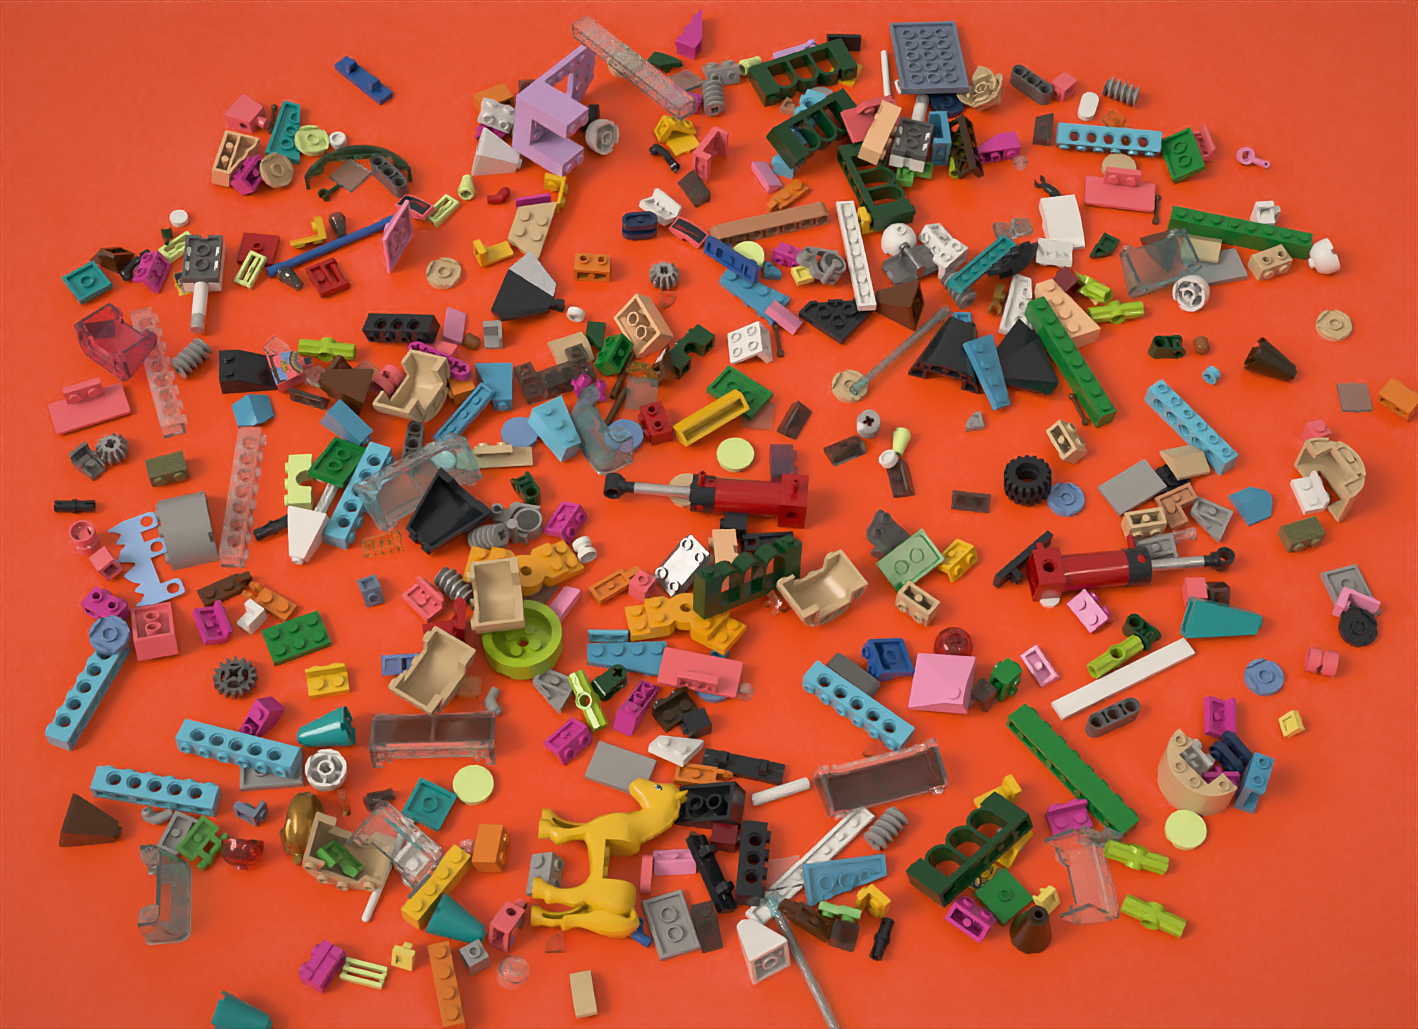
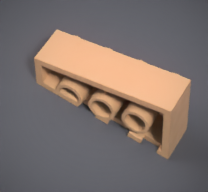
(1074, 320)

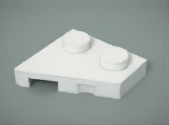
(675, 749)

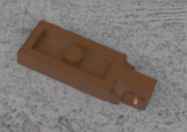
(224, 588)
(807, 919)

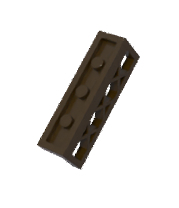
(968, 144)

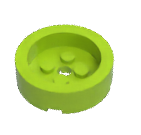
(544, 648)

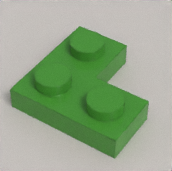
(905, 176)
(335, 853)
(846, 913)

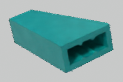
(1217, 619)

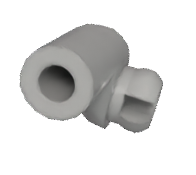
(491, 703)
(155, 818)

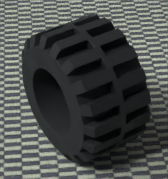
(1027, 468)

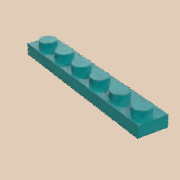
(977, 267)

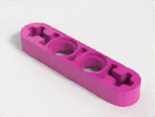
(454, 372)

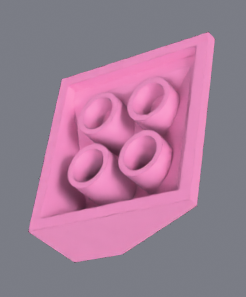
(397, 235)
(942, 683)

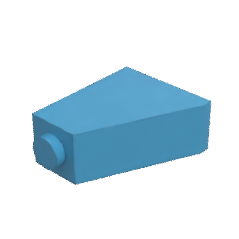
(500, 379)
(346, 424)

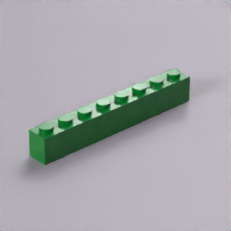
(1240, 231)
(1070, 362)
(1071, 770)

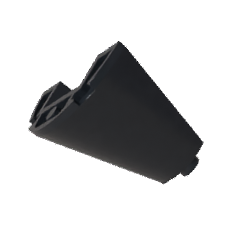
(947, 355)
(445, 513)

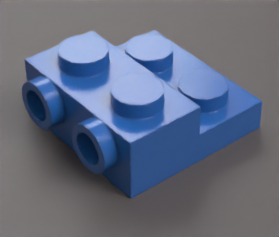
(887, 658)

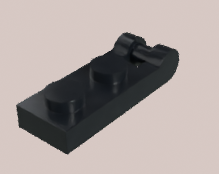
(760, 539)

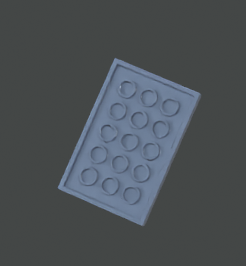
(928, 57)

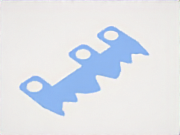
(140, 553)

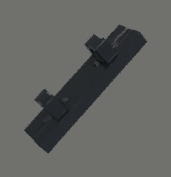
(1012, 569)
(745, 766)
(711, 873)

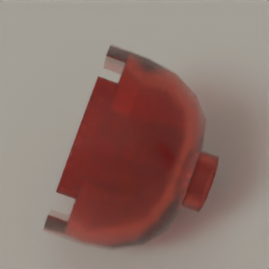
(953, 642)
(242, 852)

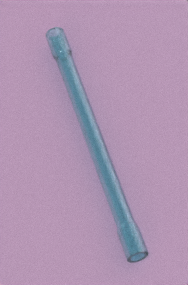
(863, 382)
(772, 903)

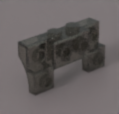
(556, 379)

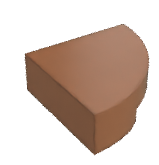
(787, 107)

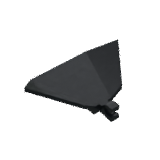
(526, 291)
(1026, 361)

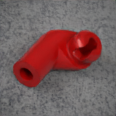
(500, 197)

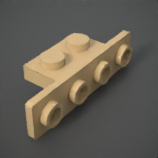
(502, 455)

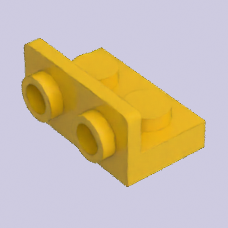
(958, 559)
(327, 680)
(875, 900)

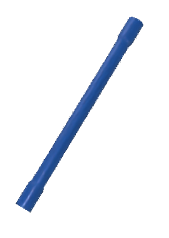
(328, 247)

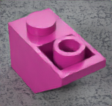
(262, 716)

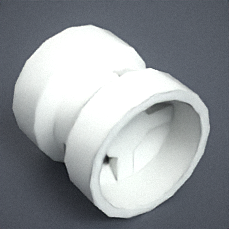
(584, 549)

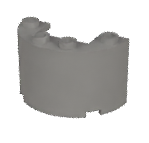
(186, 530)

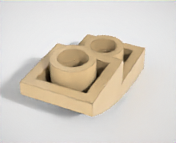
(583, 994)

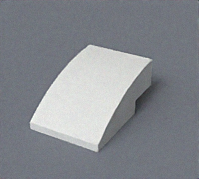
(1062, 220)

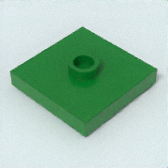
(1003, 896)

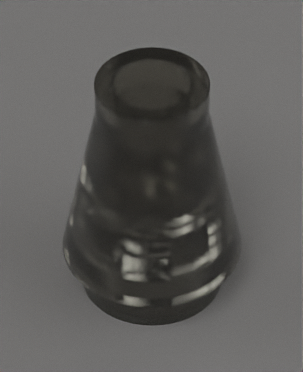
(338, 223)
(290, 278)
(374, 797)

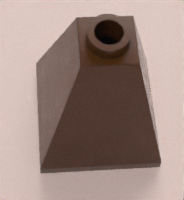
(901, 303)
(347, 385)
(87, 825)

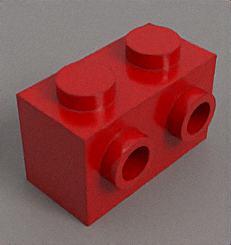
(656, 423)

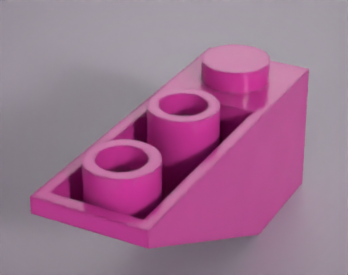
(690, 41)
(1000, 147)
(635, 708)

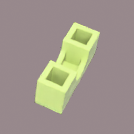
(297, 471)

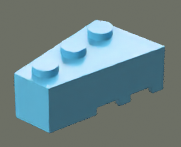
(555, 428)

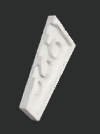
(1017, 299)

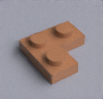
(1172, 505)

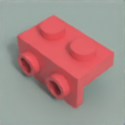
(1205, 144)
(424, 599)

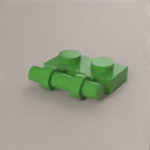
(197, 838)

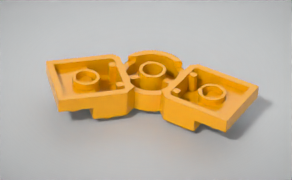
(545, 565)
(662, 615)

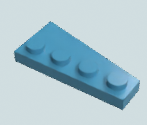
(753, 295)
(987, 367)
(634, 656)
(837, 876)

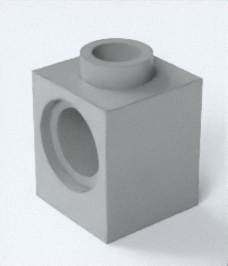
(475, 957)

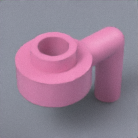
(1250, 157)

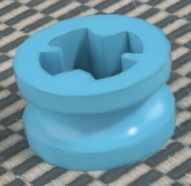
(1211, 375)

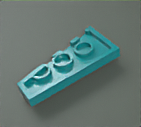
(284, 132)

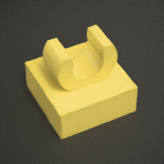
(801, 275)
(1291, 724)
(1047, 899)
(403, 956)

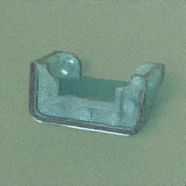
(1158, 263)
(602, 447)
(171, 915)

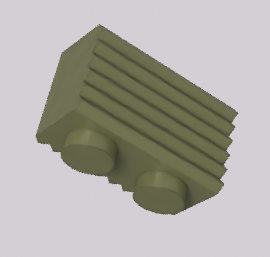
(167, 468)
(1301, 534)

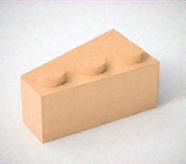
(879, 133)
(231, 153)
(723, 547)

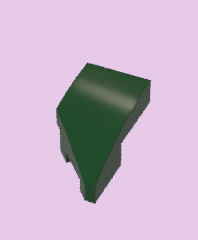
(661, 60)
(1105, 246)
(595, 334)

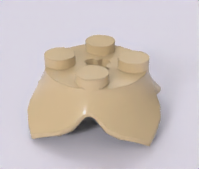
(985, 89)

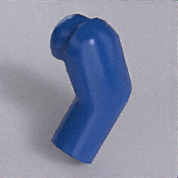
(640, 937)

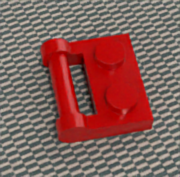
(322, 280)
(459, 619)

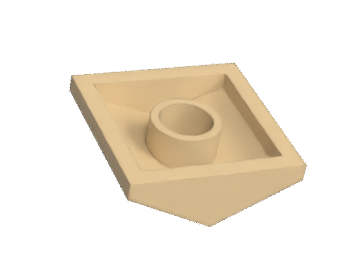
(1206, 248)
(558, 347)
(1186, 461)

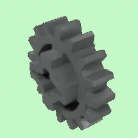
(235, 676)

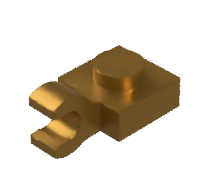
(998, 297)

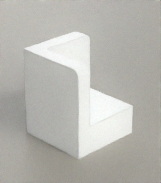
(253, 618)

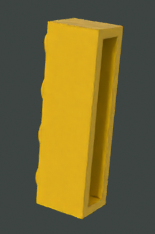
(710, 417)
(444, 879)

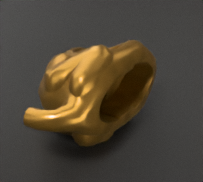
(299, 824)

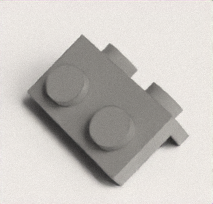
(725, 72)
(545, 866)

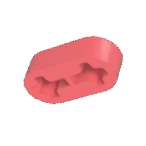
(646, 874)

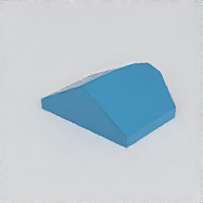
(252, 410)
(1252, 504)

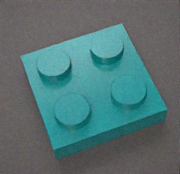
(87, 282)
(429, 804)

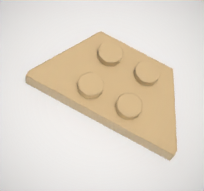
(531, 227)

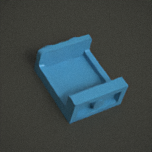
(942, 143)
(1253, 782)

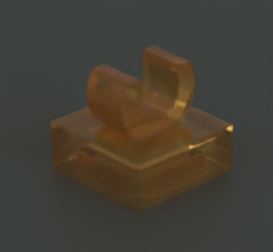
(778, 603)

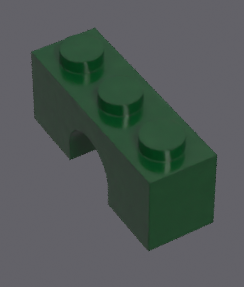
(696, 340)

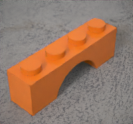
(446, 986)

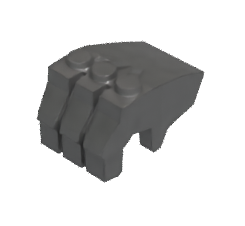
(87, 461)

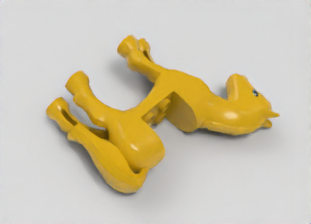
(604, 902)

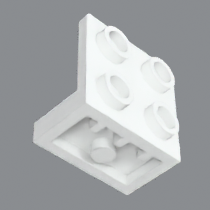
(749, 342)

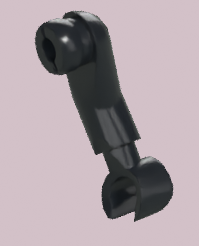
(657, 148)
(1048, 188)
(126, 275)

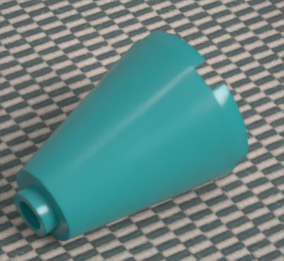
(329, 730)
(455, 922)
(239, 1014)

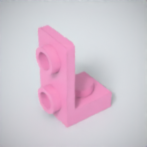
(1351, 596)

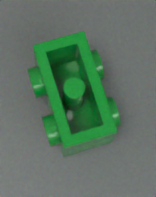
(613, 354)
(1006, 678)

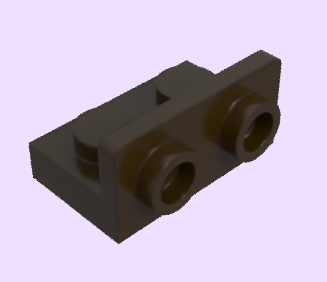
(669, 711)

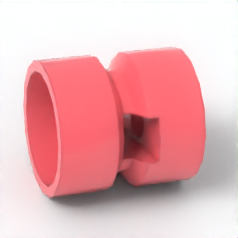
(387, 380)
(84, 537)
(1321, 661)

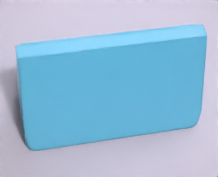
(608, 635)

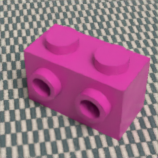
(248, 177)
(103, 604)
(971, 918)

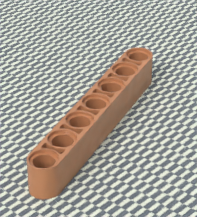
(772, 224)

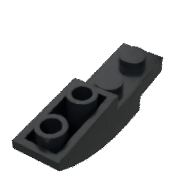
(1014, 261)

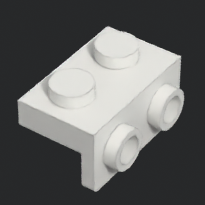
(496, 115)
(663, 206)
(1054, 252)

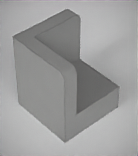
(493, 334)

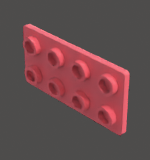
(860, 119)
(1120, 190)
(88, 405)
(700, 672)

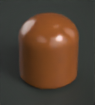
(471, 342)
(1201, 345)

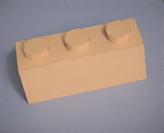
(643, 325)

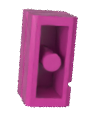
(322, 966)

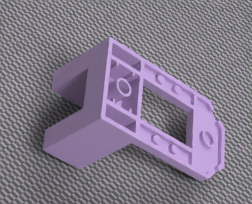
(549, 117)

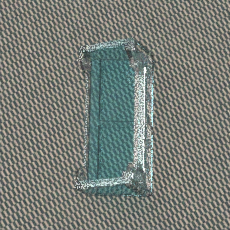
(401, 486)

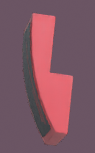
(419, 208)
(685, 229)

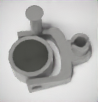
(827, 269)
(526, 522)

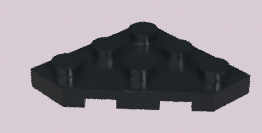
(834, 318)

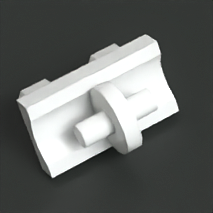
(1197, 759)

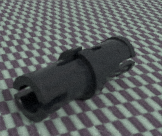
(74, 506)
(271, 527)
(882, 939)

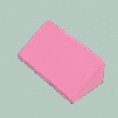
(766, 176)
(783, 317)
(454, 326)
(565, 601)
(1040, 666)
(673, 862)

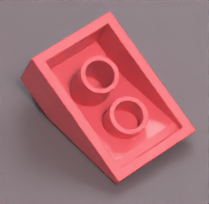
(154, 631)

